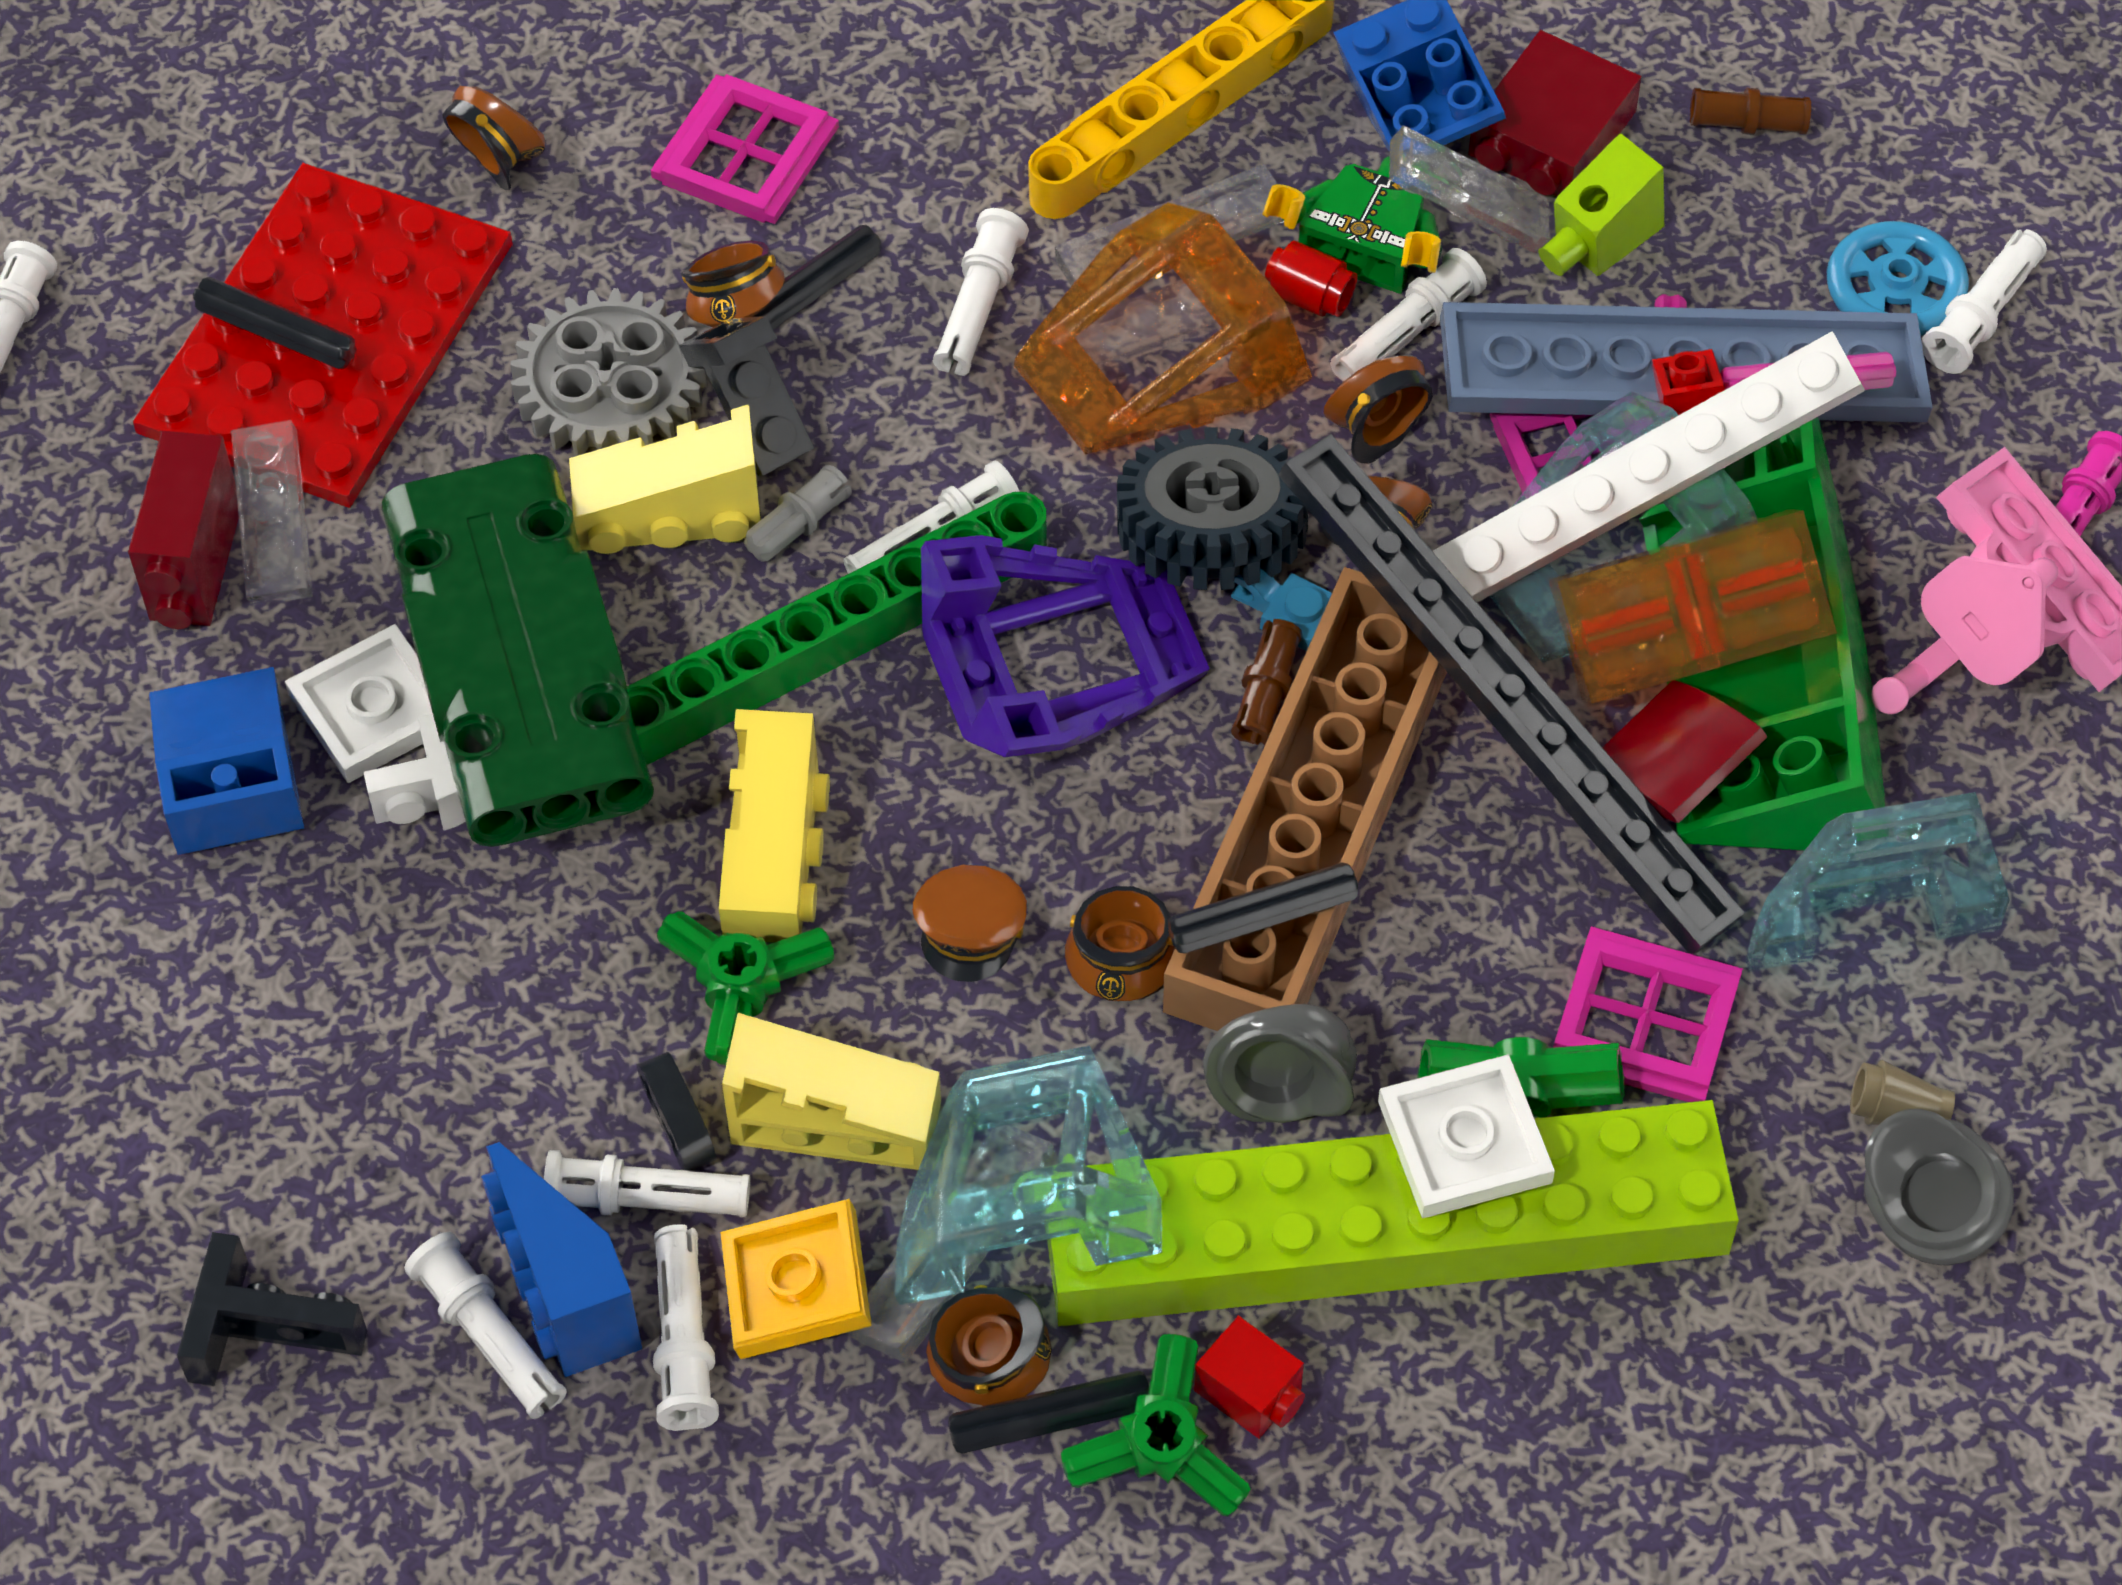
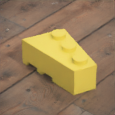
(669, 489)
(773, 826)
(826, 1097)

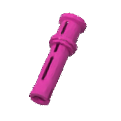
(2092, 485)

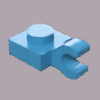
(1293, 601)

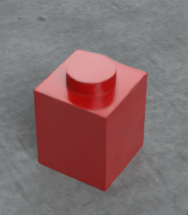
(1250, 1378)

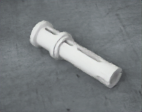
(985, 270)
(1452, 282)
(20, 285)
(1974, 315)
(952, 505)
(728, 1192)
(469, 1303)
(683, 1355)

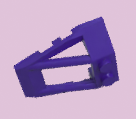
(959, 633)

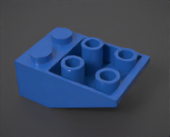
(1418, 72)
(224, 761)
(561, 1268)

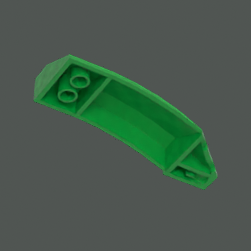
(1805, 697)

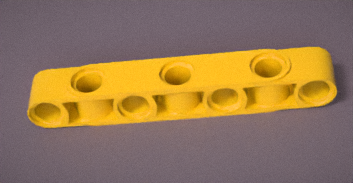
(1171, 100)

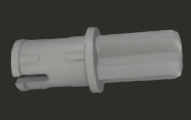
(797, 513)

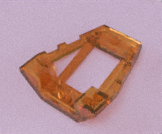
(1225, 281)

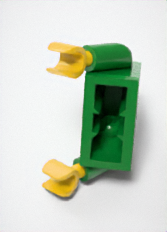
(1363, 223)

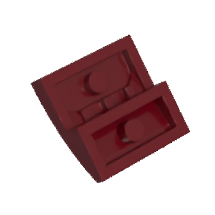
(1682, 747)

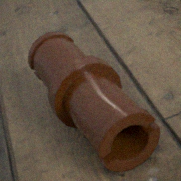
(1750, 111)
(1266, 681)

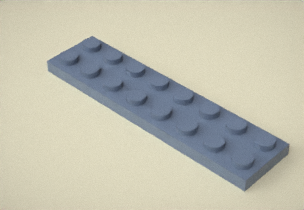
(1594, 355)

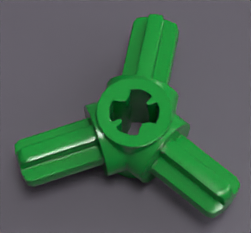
(760, 967)
(1167, 1404)

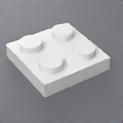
(364, 702)
(1465, 1136)

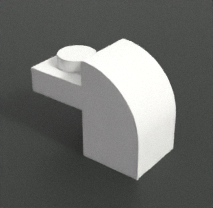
(419, 786)

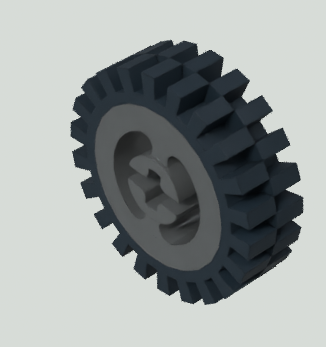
(1212, 533)

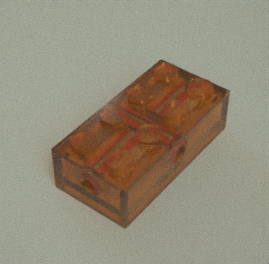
(1692, 606)

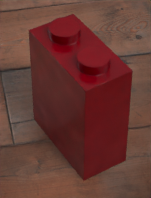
(1558, 114)
(185, 529)

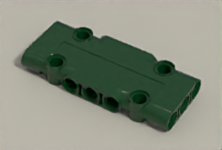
(515, 651)

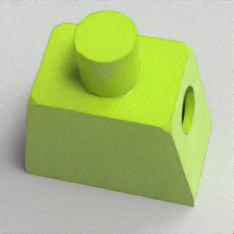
(1606, 210)

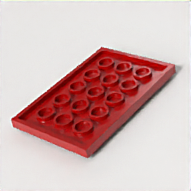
(362, 264)

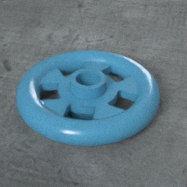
(1898, 239)

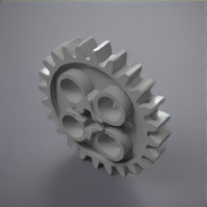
(606, 373)

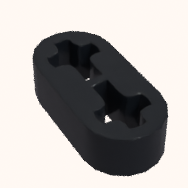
(676, 1111)

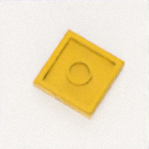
(795, 1279)

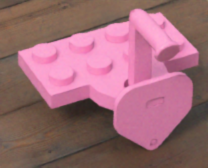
(2016, 592)

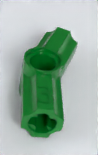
(1547, 1075)

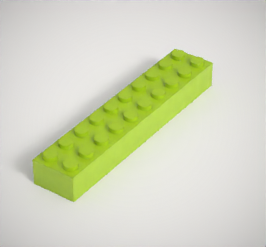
(1347, 1223)

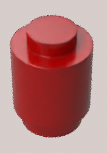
(1311, 279)

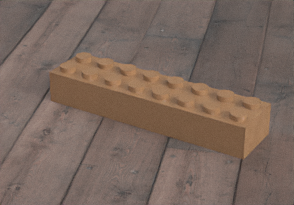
(1312, 802)

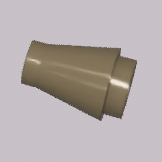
(1887, 1089)

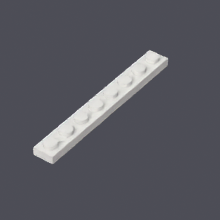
(1652, 468)

